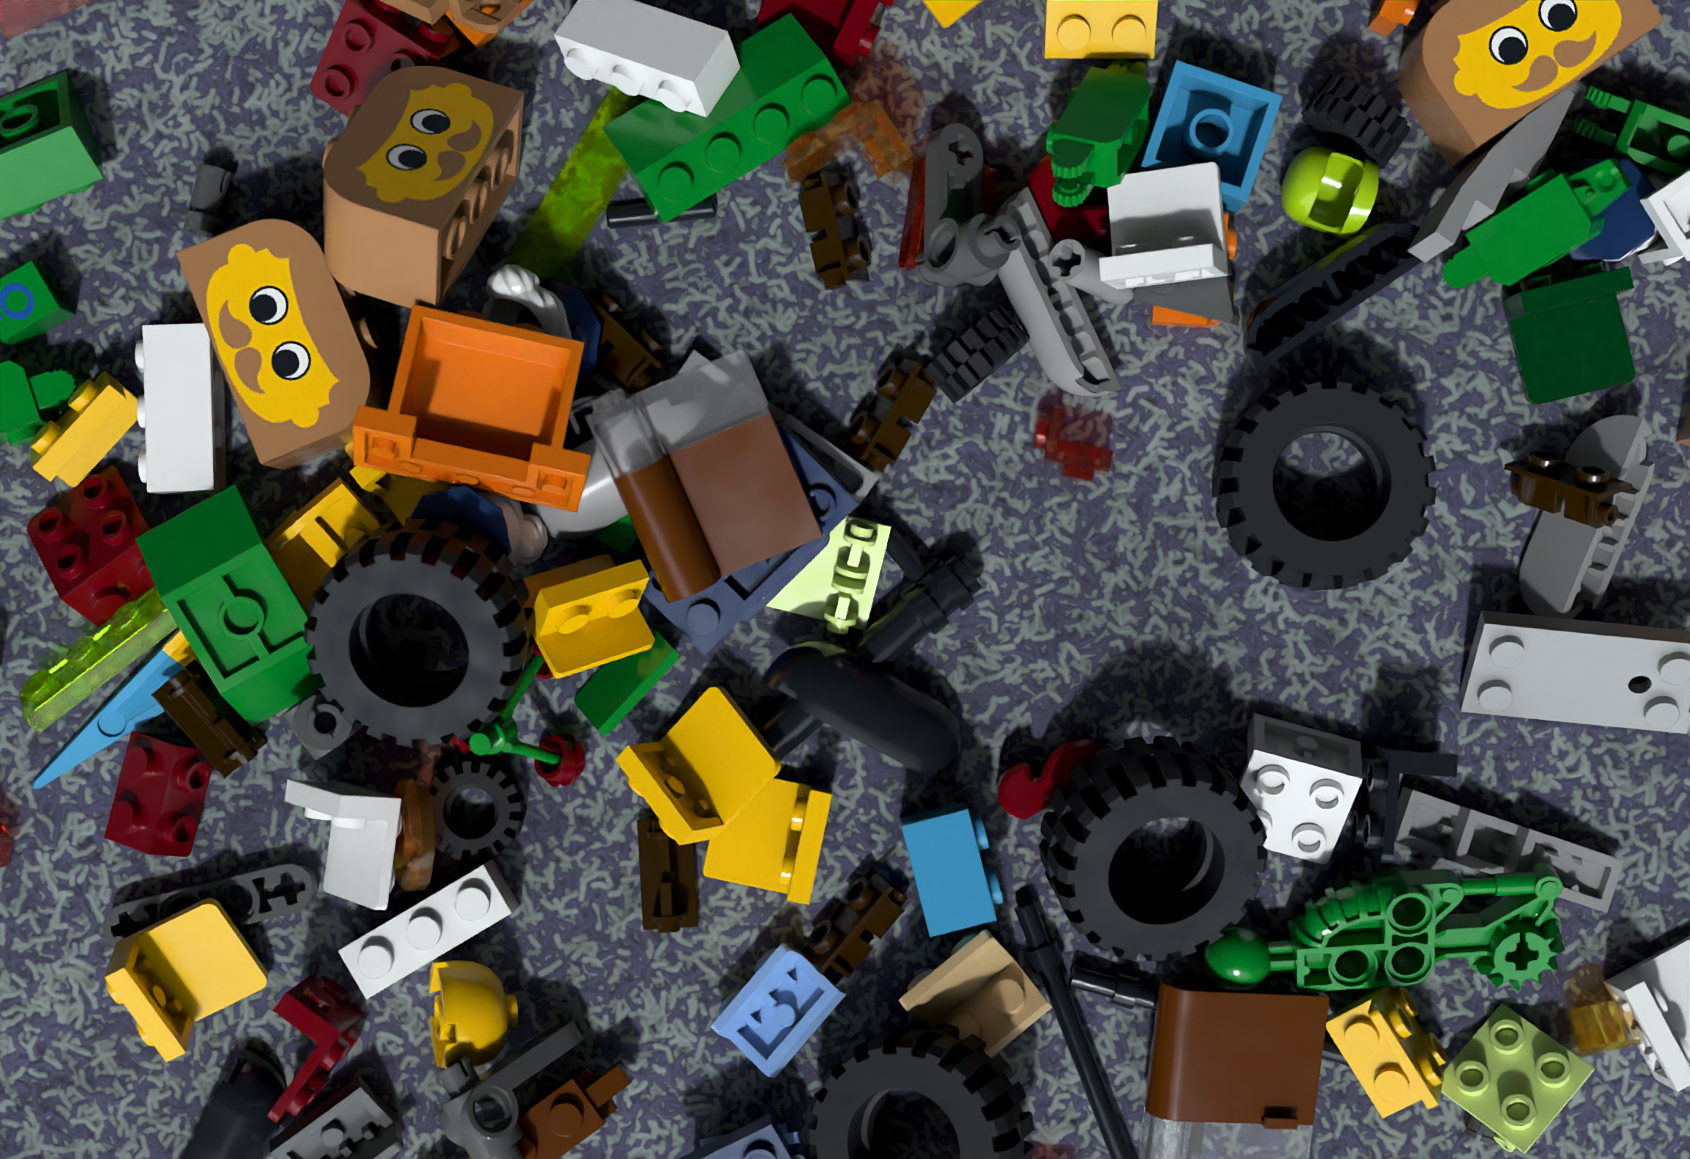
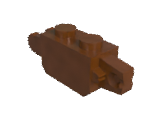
(569, 1111)

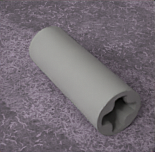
(1080, 268)

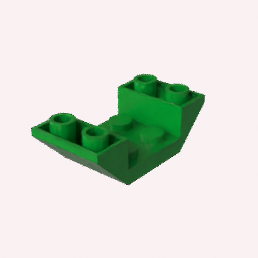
(232, 603)

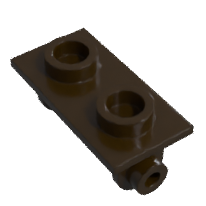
(832, 206)
(633, 351)
(873, 433)
(1587, 488)
(208, 719)
(666, 880)
(836, 942)

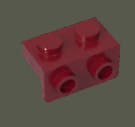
(159, 796)

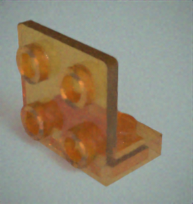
(855, 124)

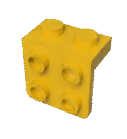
(702, 768)
(182, 974)

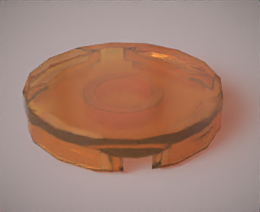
(416, 839)

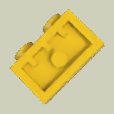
(774, 840)

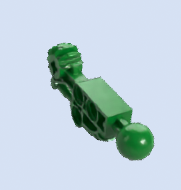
(1376, 927)

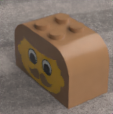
(1498, 60)
(418, 182)
(287, 339)

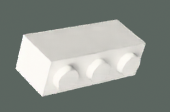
(649, 53)
(181, 411)
(429, 929)

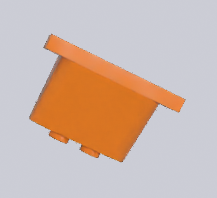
(479, 410)

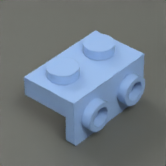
(777, 1008)

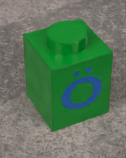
(30, 304)

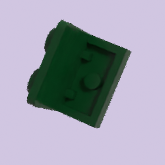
(1570, 333)

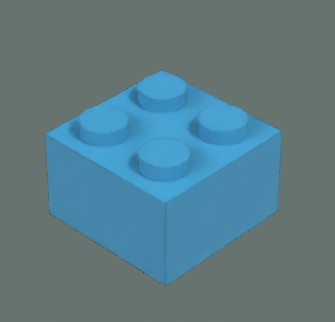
(1211, 120)
(949, 869)

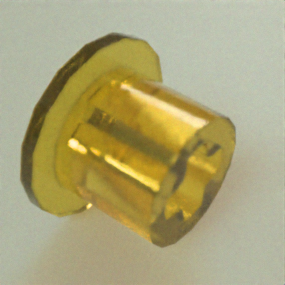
(1600, 1029)

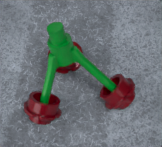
(555, 759)

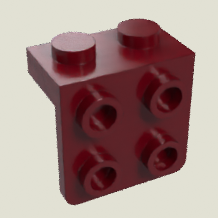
(837, 27)
(372, 43)
(92, 545)
(328, 1019)

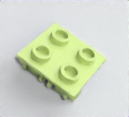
(841, 578)
(1514, 1078)

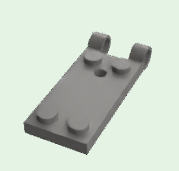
(1578, 672)

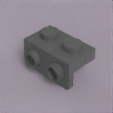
(344, 1126)

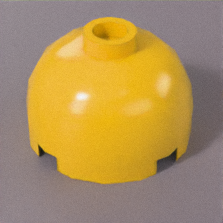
(469, 1013)

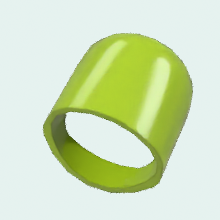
(1330, 190)

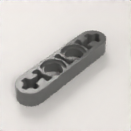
(216, 889)

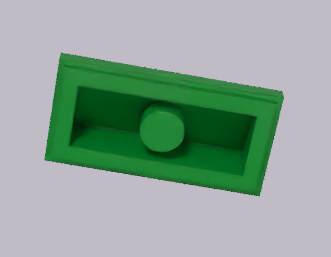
(624, 683)

